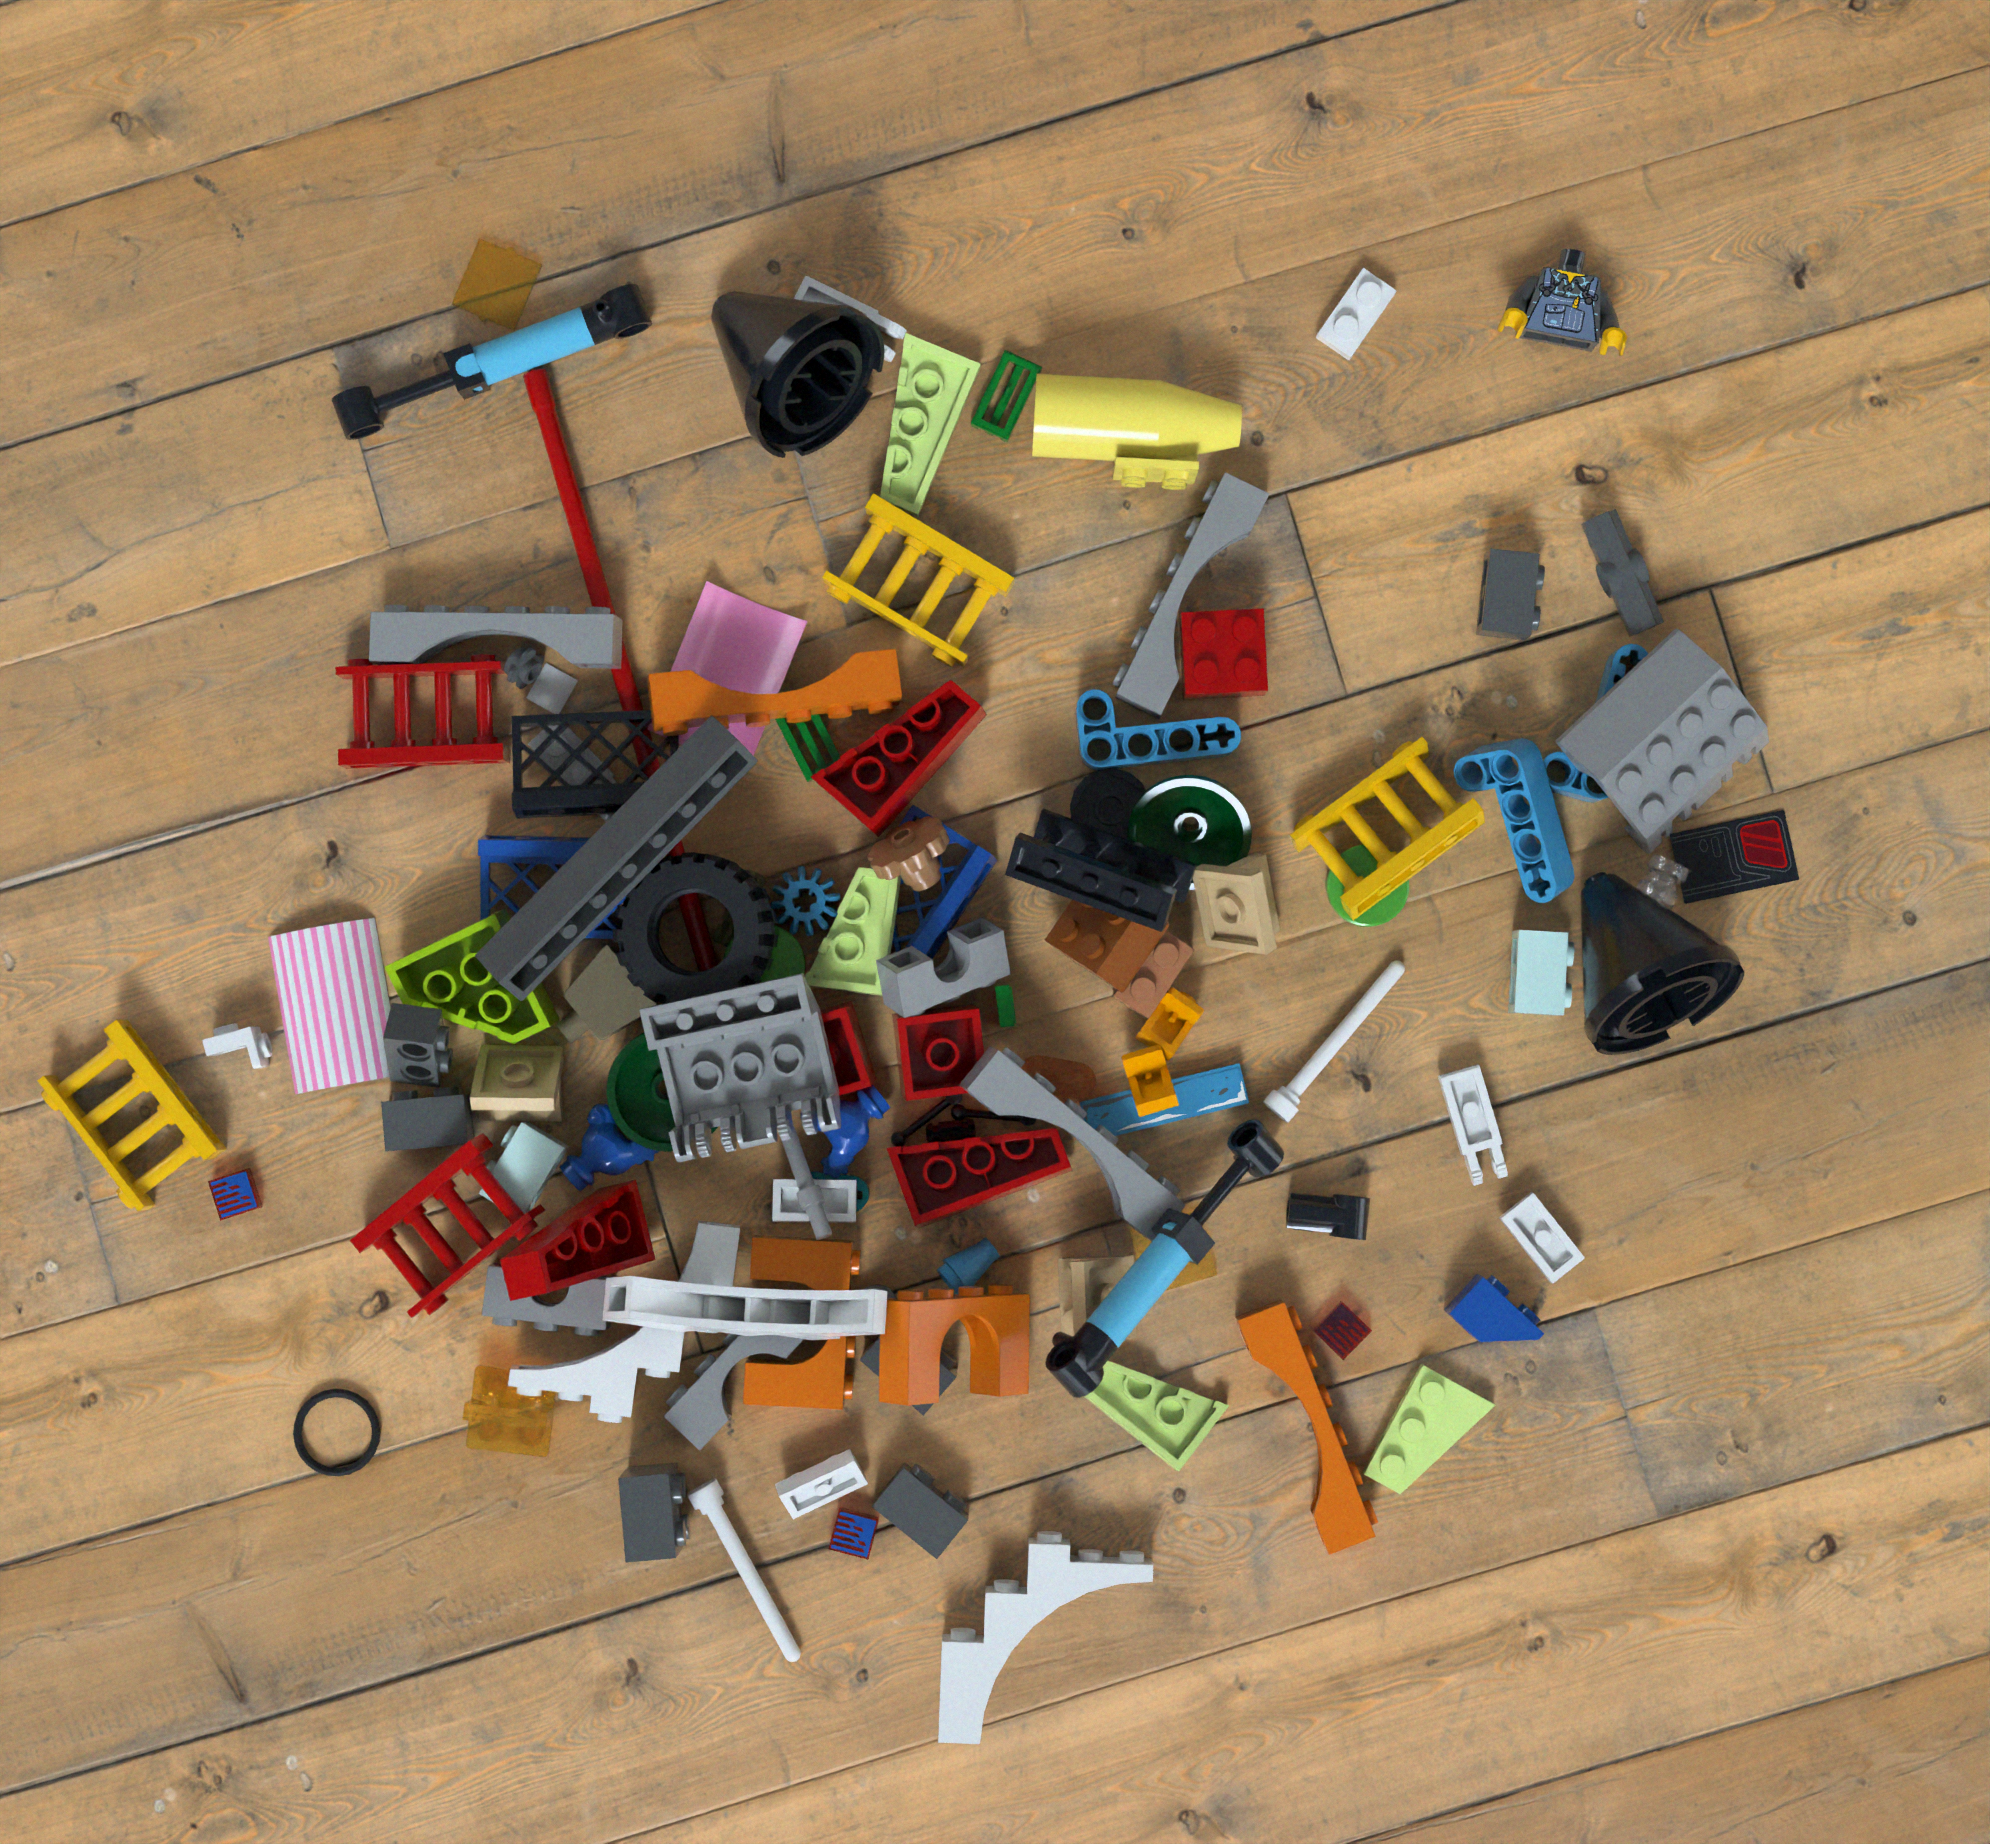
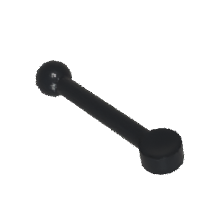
(959, 1112)
(900, 1138)

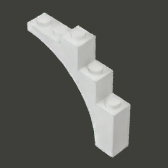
(744, 1310)
(612, 1372)
(1011, 1611)

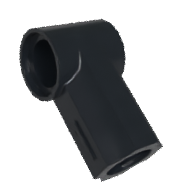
(1338, 1215)

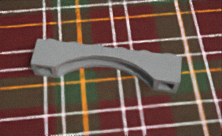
(1228, 519)
(416, 637)
(1009, 1090)

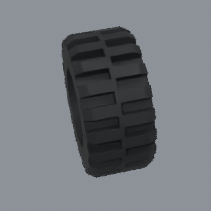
(683, 875)

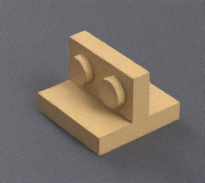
(1238, 905)
(518, 1083)
(1085, 1284)

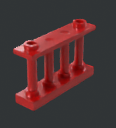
(404, 749)
(441, 1186)

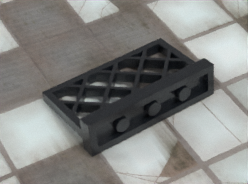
(587, 797)

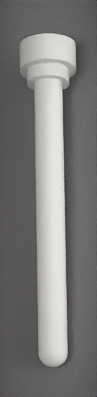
(1286, 1099)
(709, 1501)

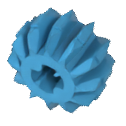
(795, 892)

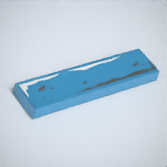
(1195, 1094)

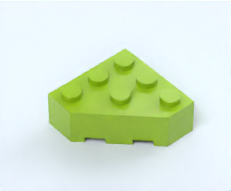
(454, 980)

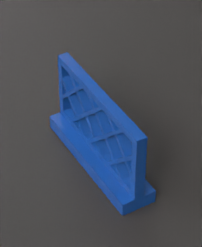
(533, 851)
(952, 900)

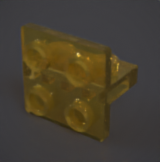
(506, 1420)

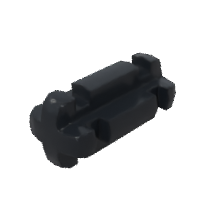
(950, 1131)

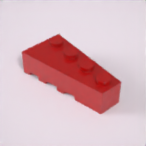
(901, 757)
(970, 1172)

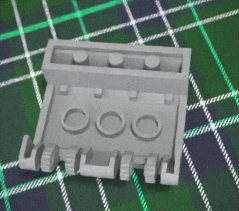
(1665, 737)
(744, 1065)

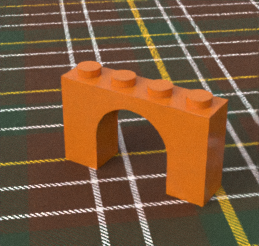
(916, 1329)
(821, 1378)

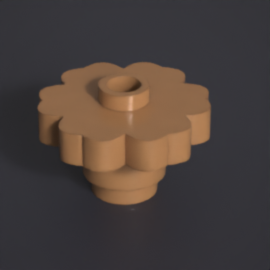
(911, 853)

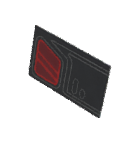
(1735, 856)

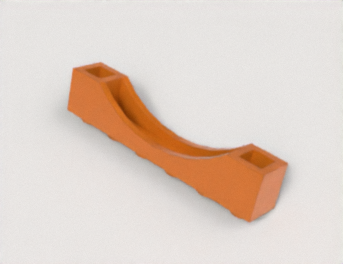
(687, 700)
(1336, 1505)

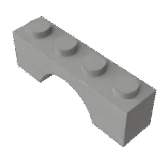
(703, 1407)

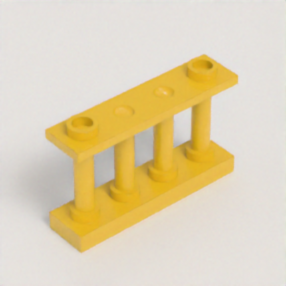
(918, 541)
(1392, 868)
(173, 1109)

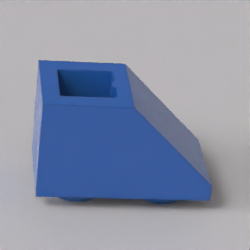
(1491, 1316)

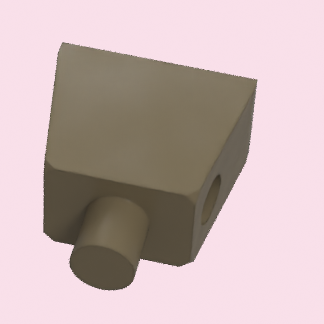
(602, 999)

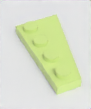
(925, 414)

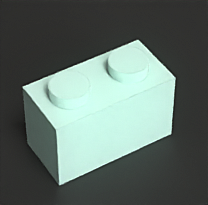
(1539, 972)
(526, 1163)

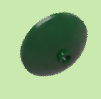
(1218, 836)
(635, 1096)

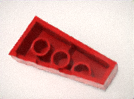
(584, 1243)

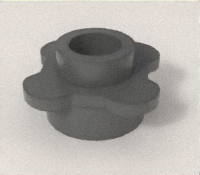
(523, 666)

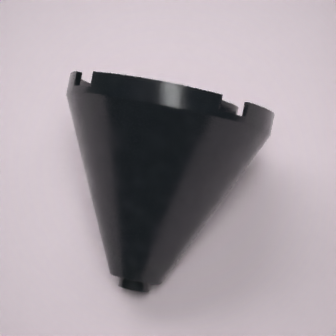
(796, 367)
(1646, 968)

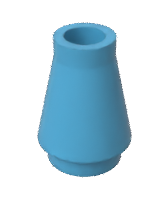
(968, 1265)

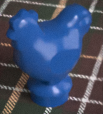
(854, 1130)
(603, 1150)

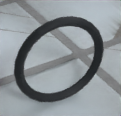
(375, 1437)

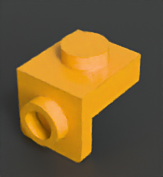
(1170, 1022)
(1149, 1080)

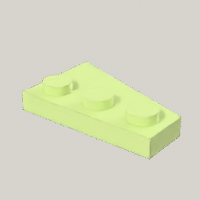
(1156, 1413)
(1423, 1428)

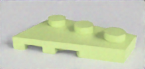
(858, 936)

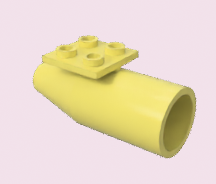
(1139, 424)

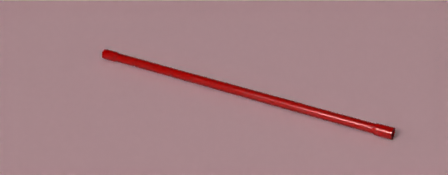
(544, 407)

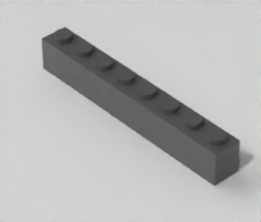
(616, 858)

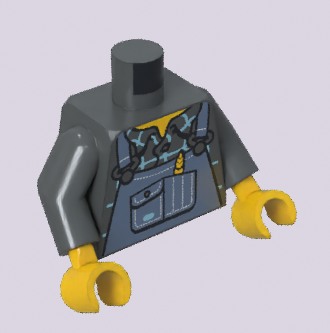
(1564, 308)

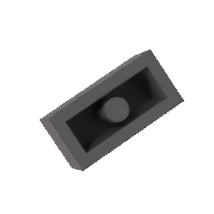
(1509, 594)
(428, 1121)
(922, 1509)

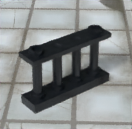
(1101, 870)

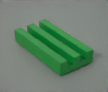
(992, 427)
(811, 745)

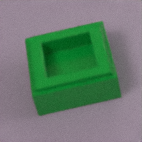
(1005, 1006)

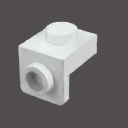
(230, 1038)

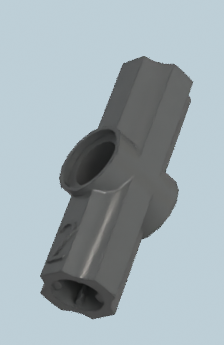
(1622, 572)

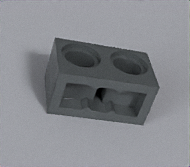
(417, 1045)

